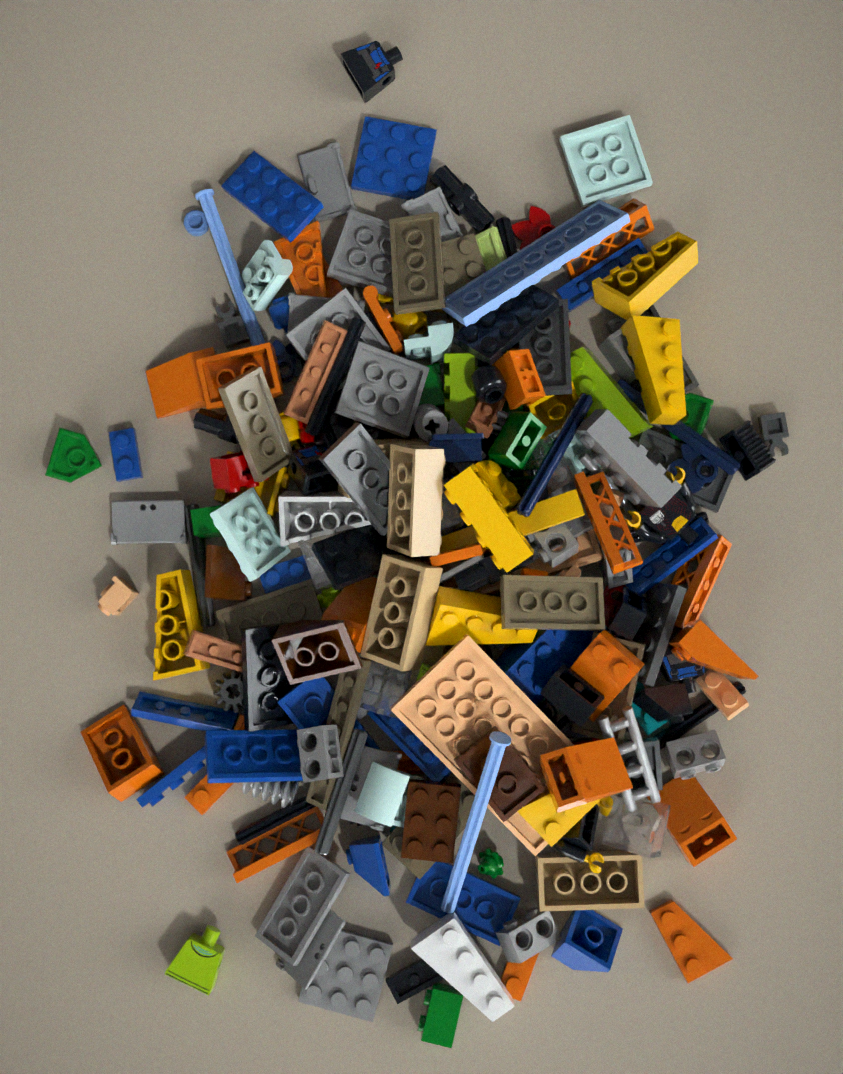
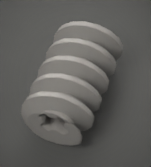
(438, 425)
(278, 790)

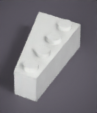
(461, 963)

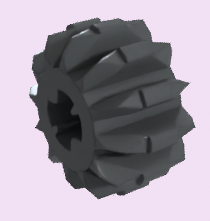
(226, 693)

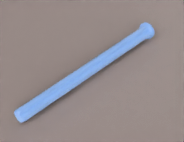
(230, 265)
(474, 822)

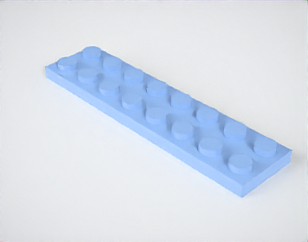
(534, 262)

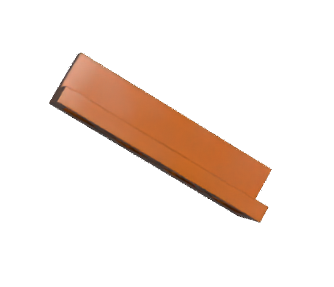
(636, 211)
(602, 524)
(702, 579)
(278, 854)

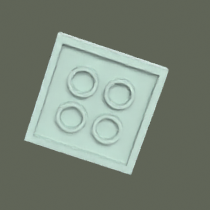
(605, 160)
(250, 533)

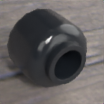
(488, 384)

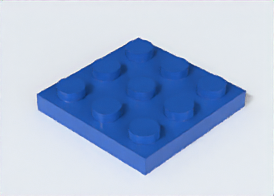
(393, 159)

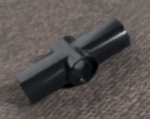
(462, 199)
(215, 424)
(484, 573)

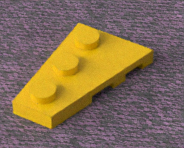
(547, 823)

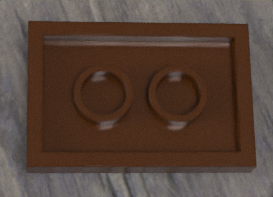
(514, 781)
(430, 820)

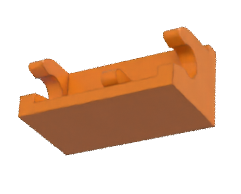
(521, 378)

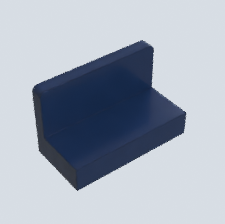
(458, 446)

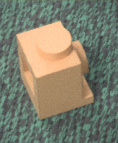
(116, 597)

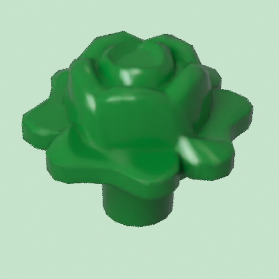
(490, 863)

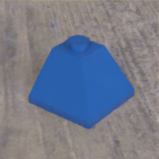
(370, 862)
(587, 942)

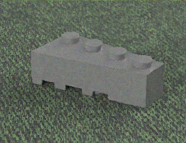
(626, 460)

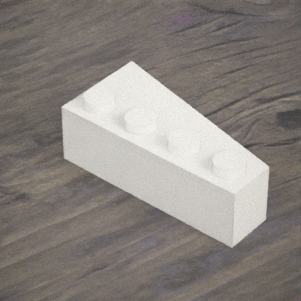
(316, 515)

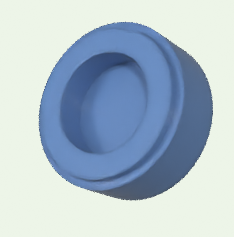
(196, 223)

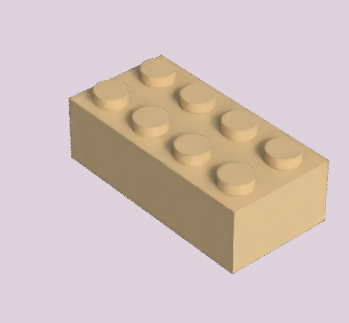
(415, 499)
(401, 612)
(571, 885)

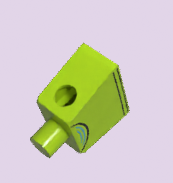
(198, 961)

